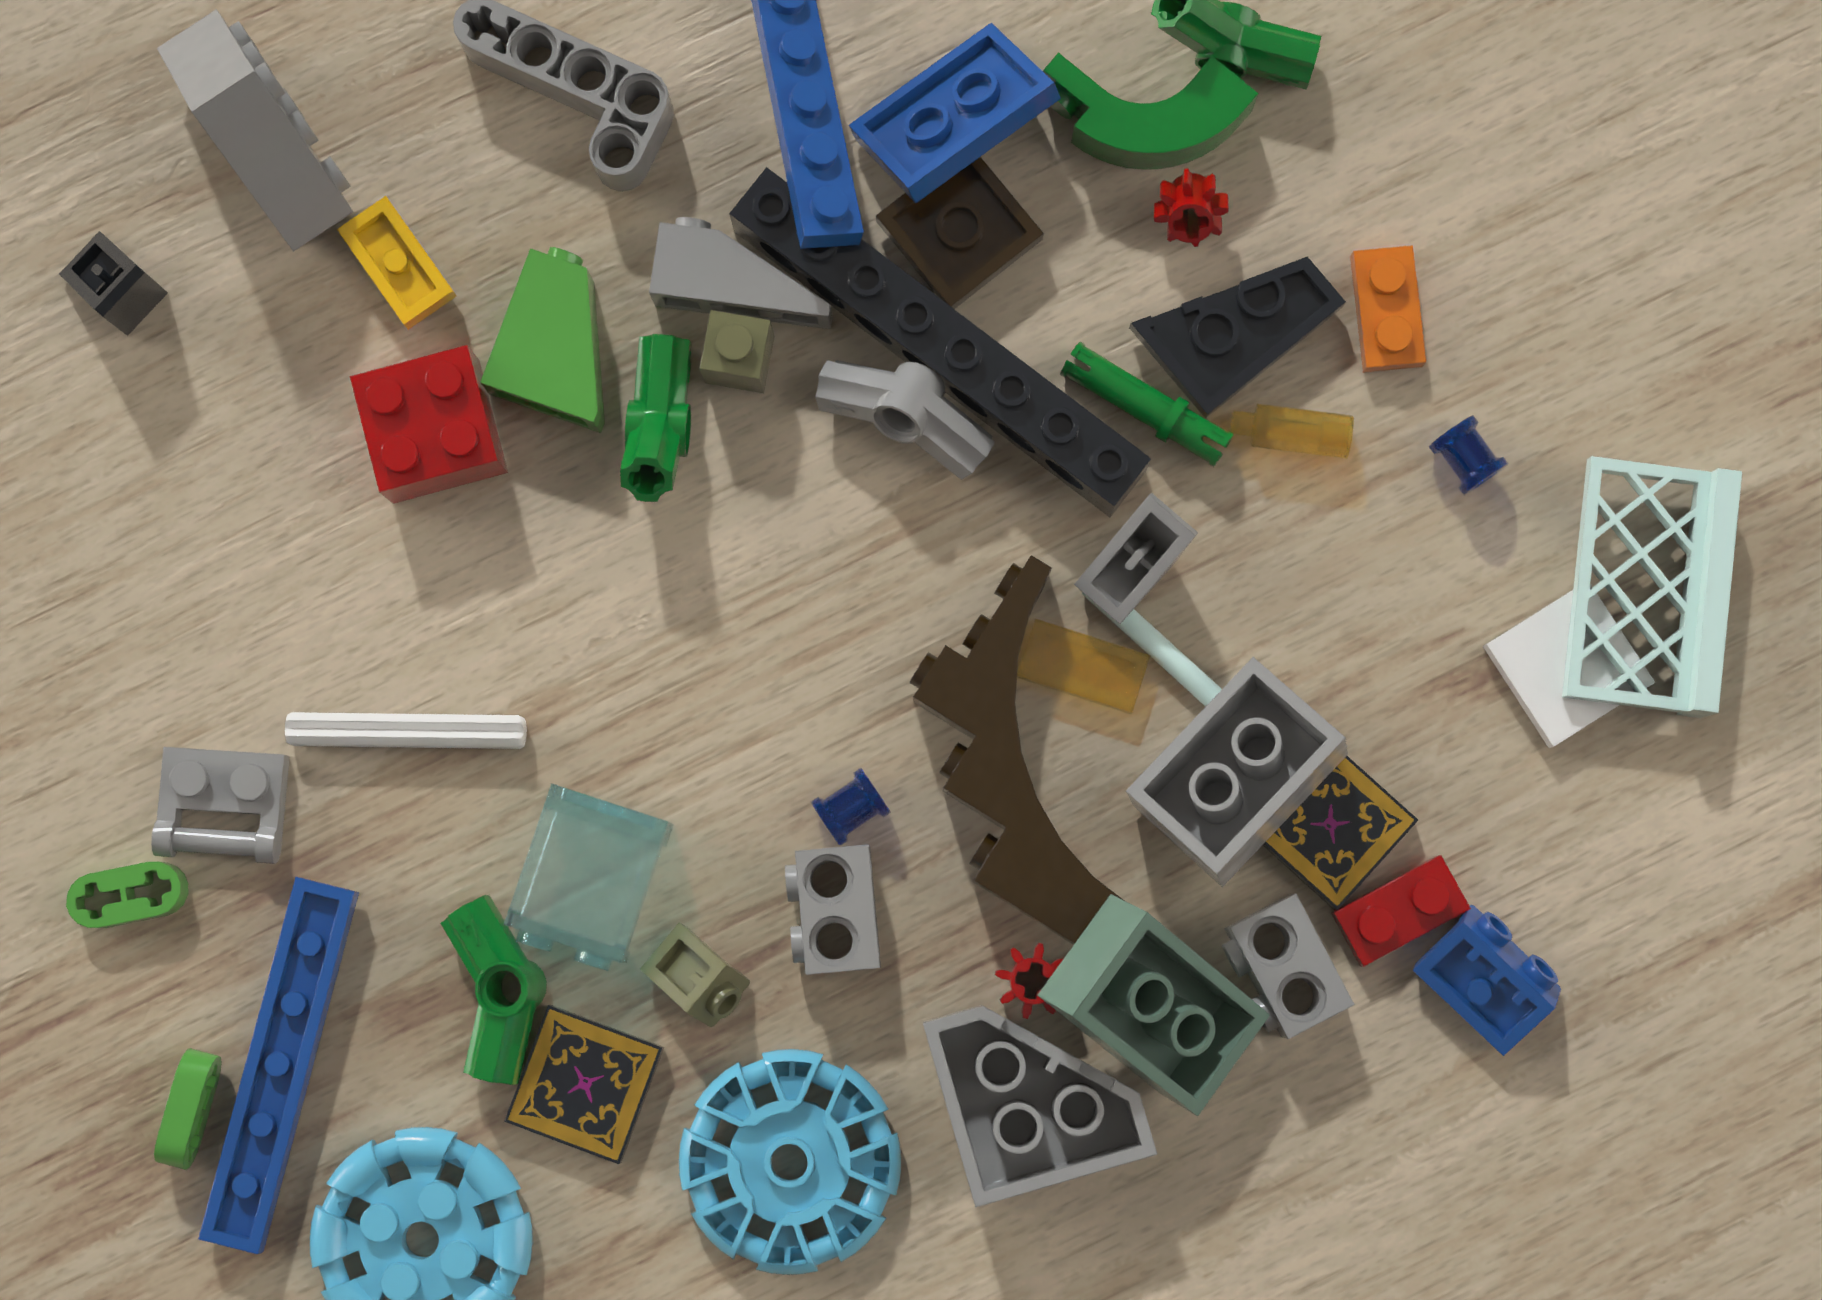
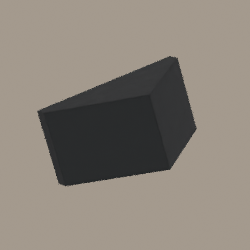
(113, 283)

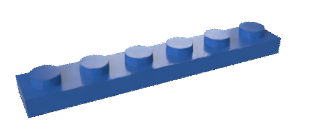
(808, 123)
(278, 1066)

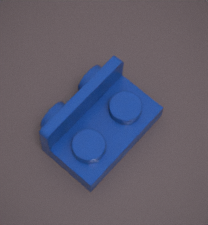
(1490, 979)

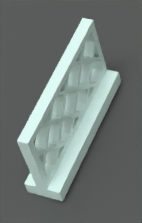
(1704, 596)

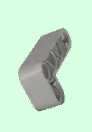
(559, 81)

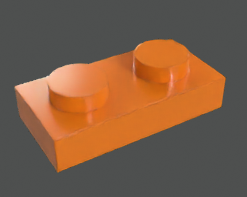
(1388, 309)

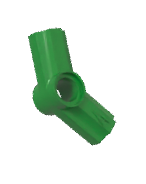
(1240, 39)
(657, 417)
(499, 1026)

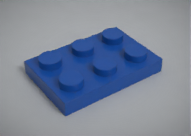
(954, 112)

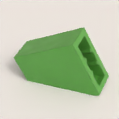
(550, 342)

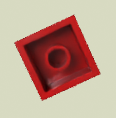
(428, 424)

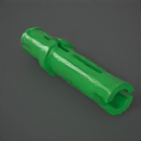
(1147, 404)

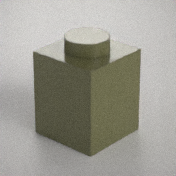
(737, 351)

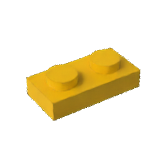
(396, 262)

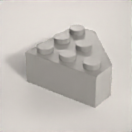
(256, 127)
(1029, 1108)

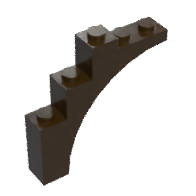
(978, 697)

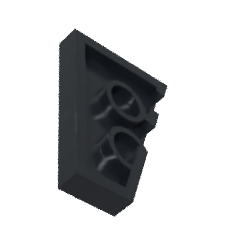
(1233, 336)

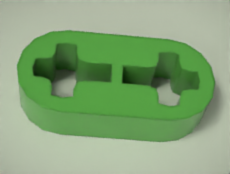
(130, 908)
(187, 1109)

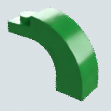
(1157, 132)

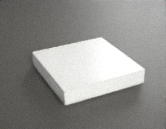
(1534, 662)

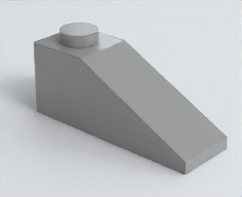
(710, 271)

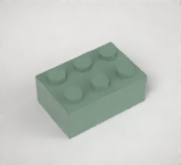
(1154, 1004)

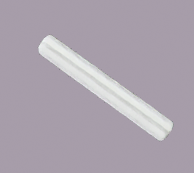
(405, 730)

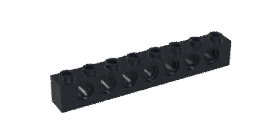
(932, 333)

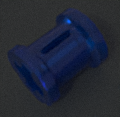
(1468, 455)
(850, 806)

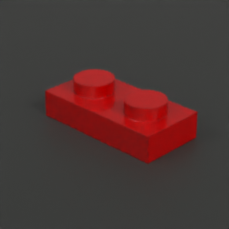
(1400, 910)

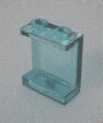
(586, 876)

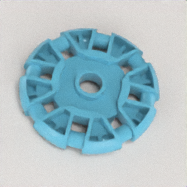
(827, 1153)
(422, 1198)

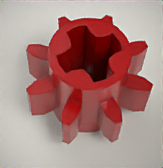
(1191, 207)
(1023, 965)

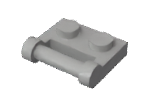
(221, 784)

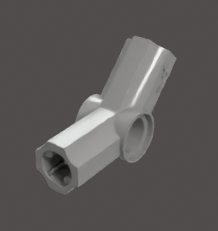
(907, 409)

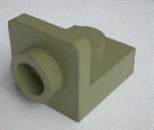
(695, 976)

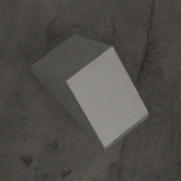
(1136, 558)

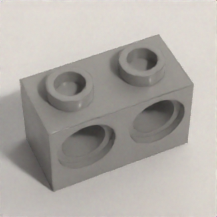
(852, 908)
(1301, 958)

